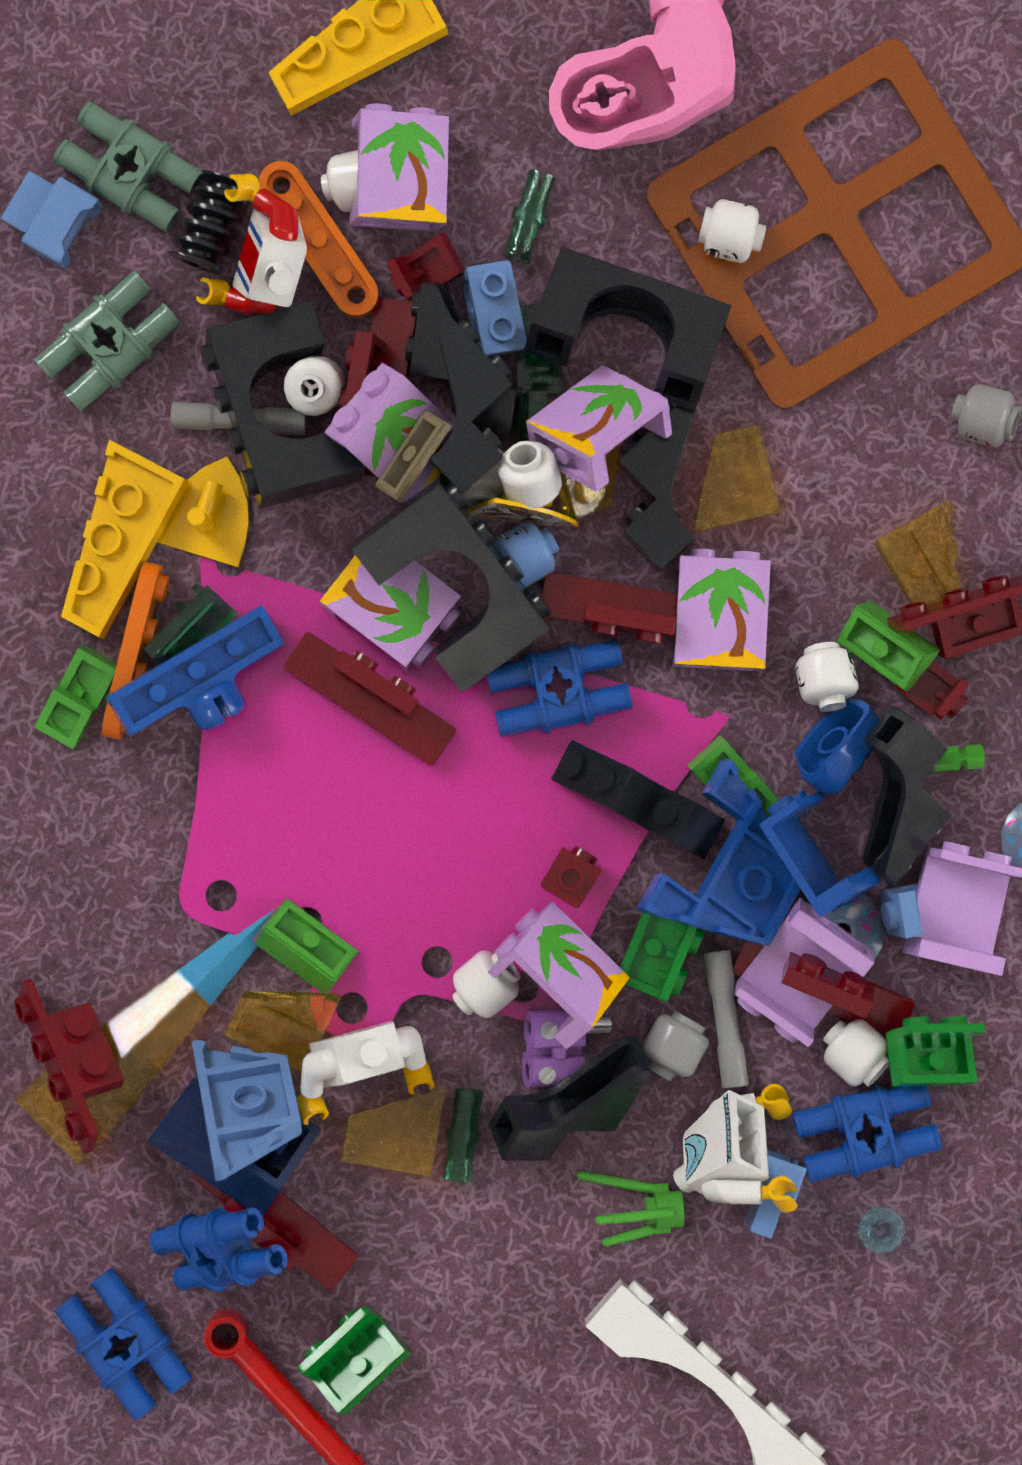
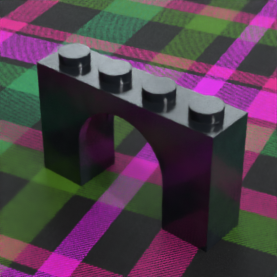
(590, 288)
(275, 465)
(439, 521)

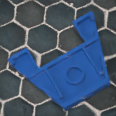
(747, 883)

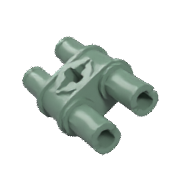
(131, 189)
(132, 344)

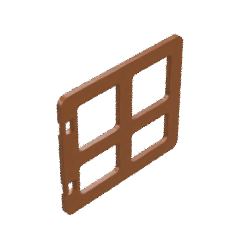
(834, 212)

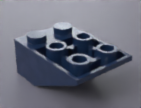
(185, 1140)

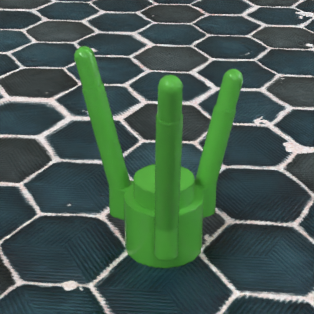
(660, 1212)

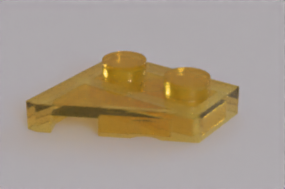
(737, 481)
(923, 555)

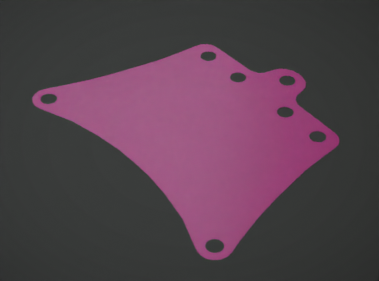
(399, 849)

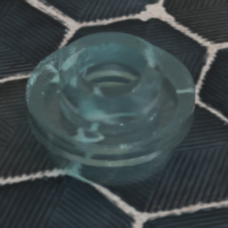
(891, 1240)

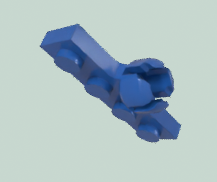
(198, 676)

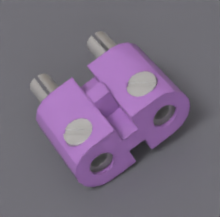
(545, 1059)

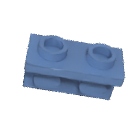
(494, 307)

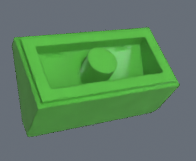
(892, 652)
(306, 946)

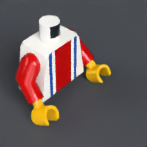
(269, 256)

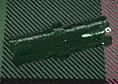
(529, 216)
(463, 1134)

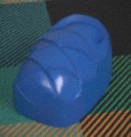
(836, 747)

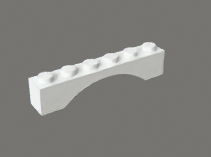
(638, 1330)

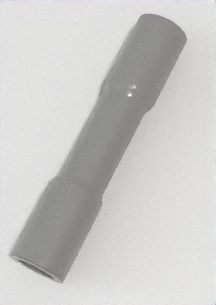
(208, 417)
(722, 990)

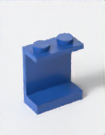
(805, 859)

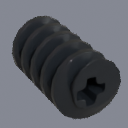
(209, 223)

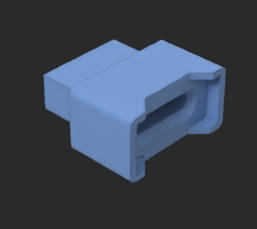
(50, 216)
(764, 1217)

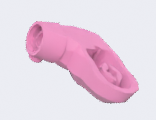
(650, 82)

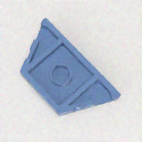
(245, 1105)

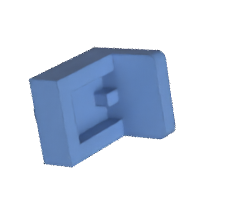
(901, 911)

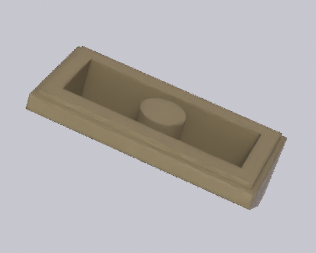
(413, 455)

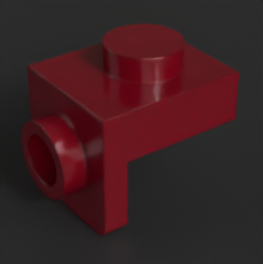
(429, 262)
(936, 693)
(571, 876)

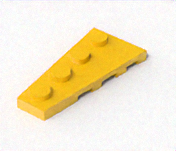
(354, 47)
(125, 524)

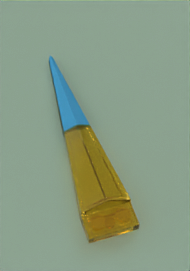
(147, 1037)

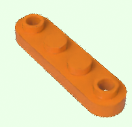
(327, 248)
(139, 631)

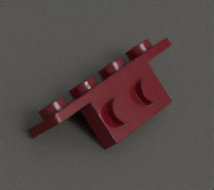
(383, 344)
(612, 607)
(967, 618)
(370, 697)
(849, 992)
(74, 1056)
(300, 1235)

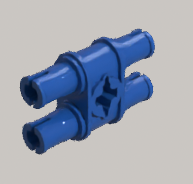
(579, 703)
(846, 1116)
(218, 1249)
(129, 1319)

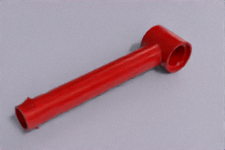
(278, 1390)

